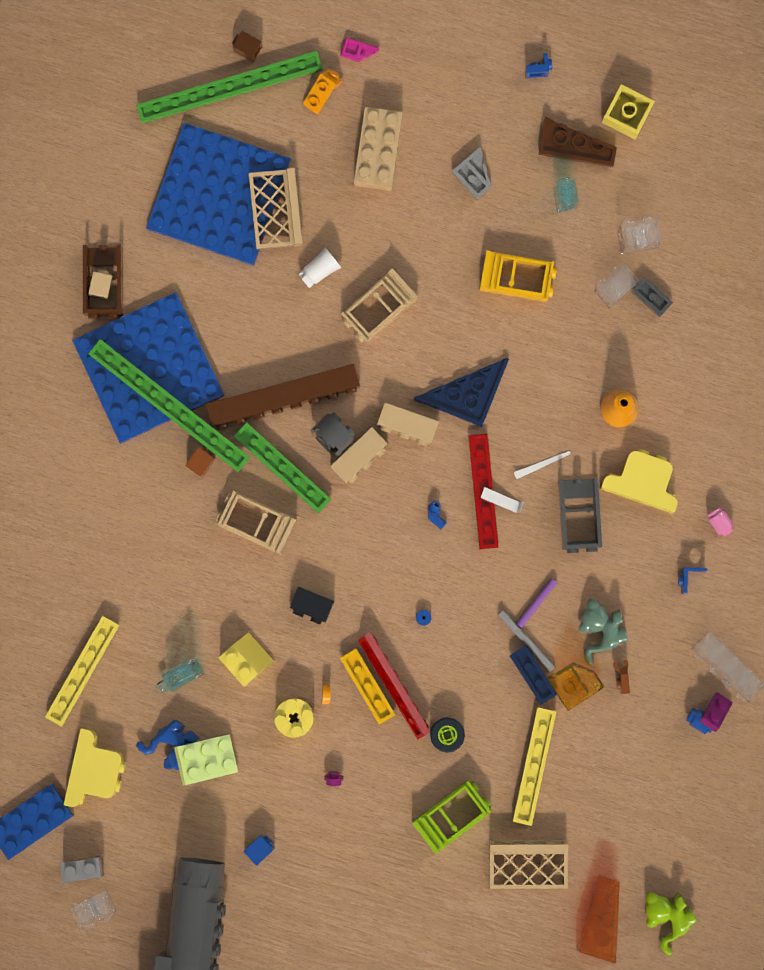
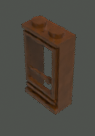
(102, 257)

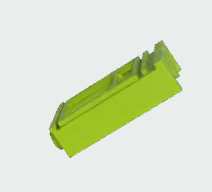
(432, 833)

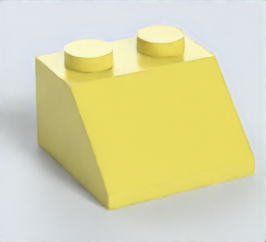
(246, 659)

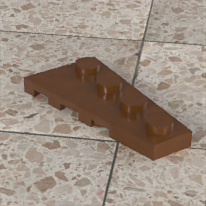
(573, 145)

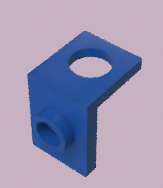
(683, 579)

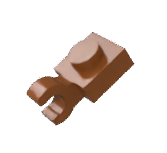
(622, 682)

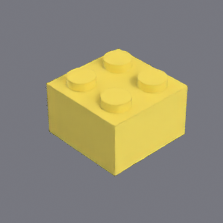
(628, 111)

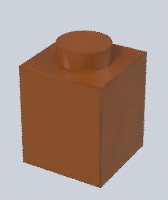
(200, 461)

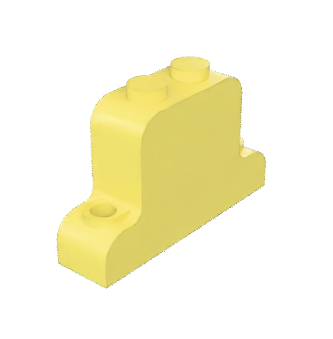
(643, 481)
(93, 770)

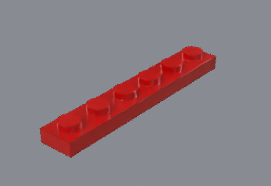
(397, 691)

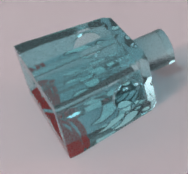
(185, 672)

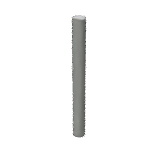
(526, 640)

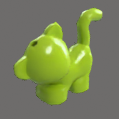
(660, 910)

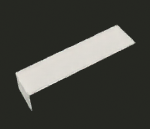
(502, 500)

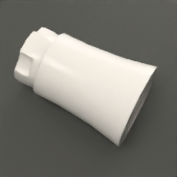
(319, 268)

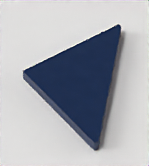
(468, 395)

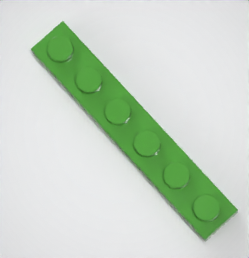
(282, 467)

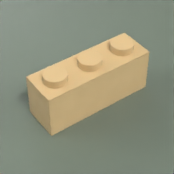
(407, 424)
(359, 456)

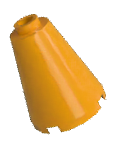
(614, 412)

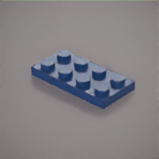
(32, 821)

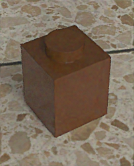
(247, 46)

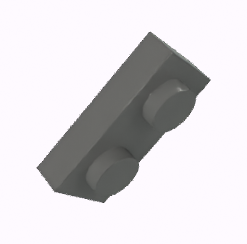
(652, 297)

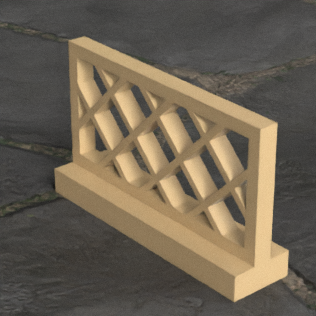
(292, 208)
(532, 847)

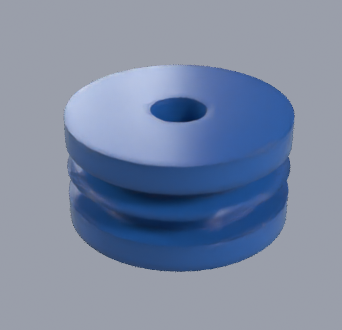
(419, 617)

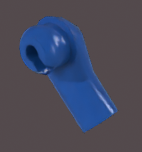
(434, 514)

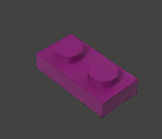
(716, 711)

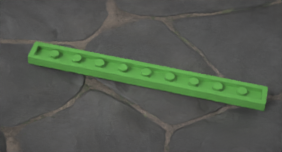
(229, 87)
(169, 405)

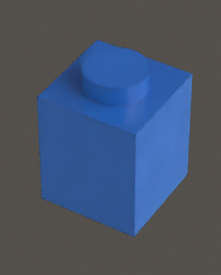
(259, 849)

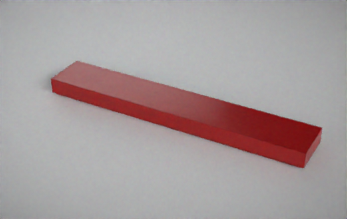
(483, 478)

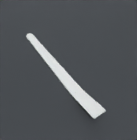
(520, 473)

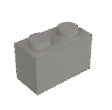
(81, 869)

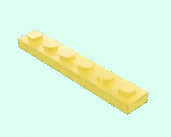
(82, 671)
(534, 766)

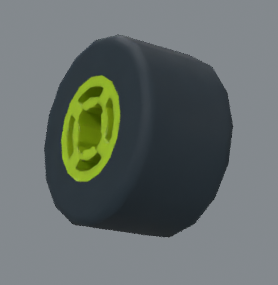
(447, 735)

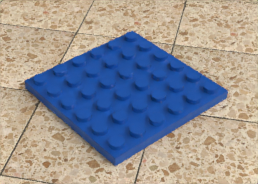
(209, 196)
(163, 348)

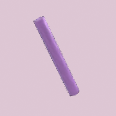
(536, 603)

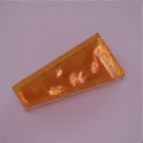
(601, 923)

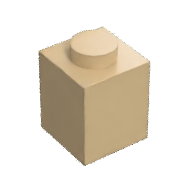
(100, 284)

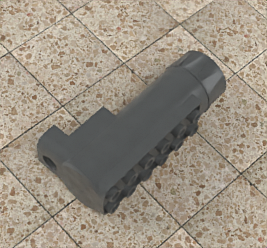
(195, 917)

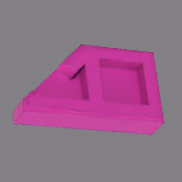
(357, 50)

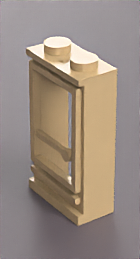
(397, 288)
(279, 533)

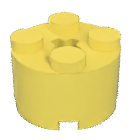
(284, 723)

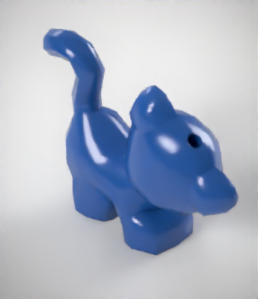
(173, 735)

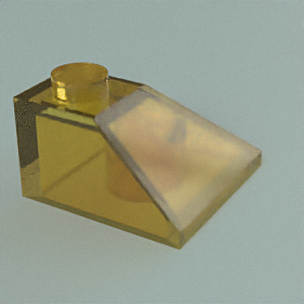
(575, 684)

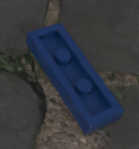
(533, 675)

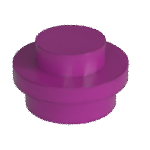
(333, 778)

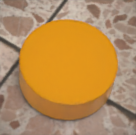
(326, 694)

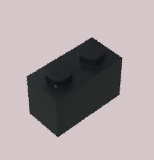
(311, 605)

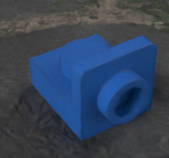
(536, 69)

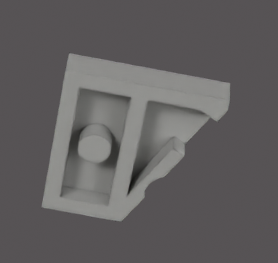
(473, 174)

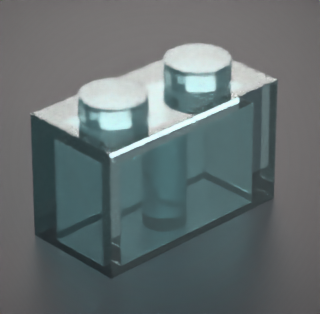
(565, 194)

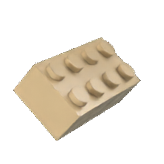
(378, 149)

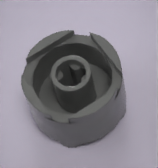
(333, 434)

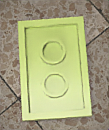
(206, 759)

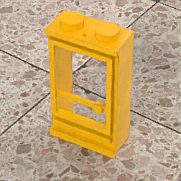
(492, 274)

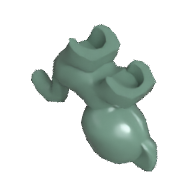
(596, 619)

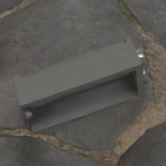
(580, 489)

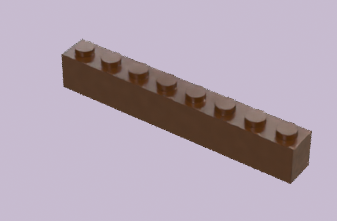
(283, 396)

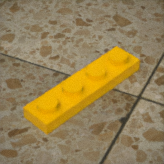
(367, 686)

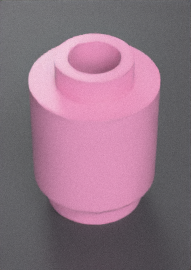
(720, 522)

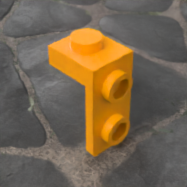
(322, 90)

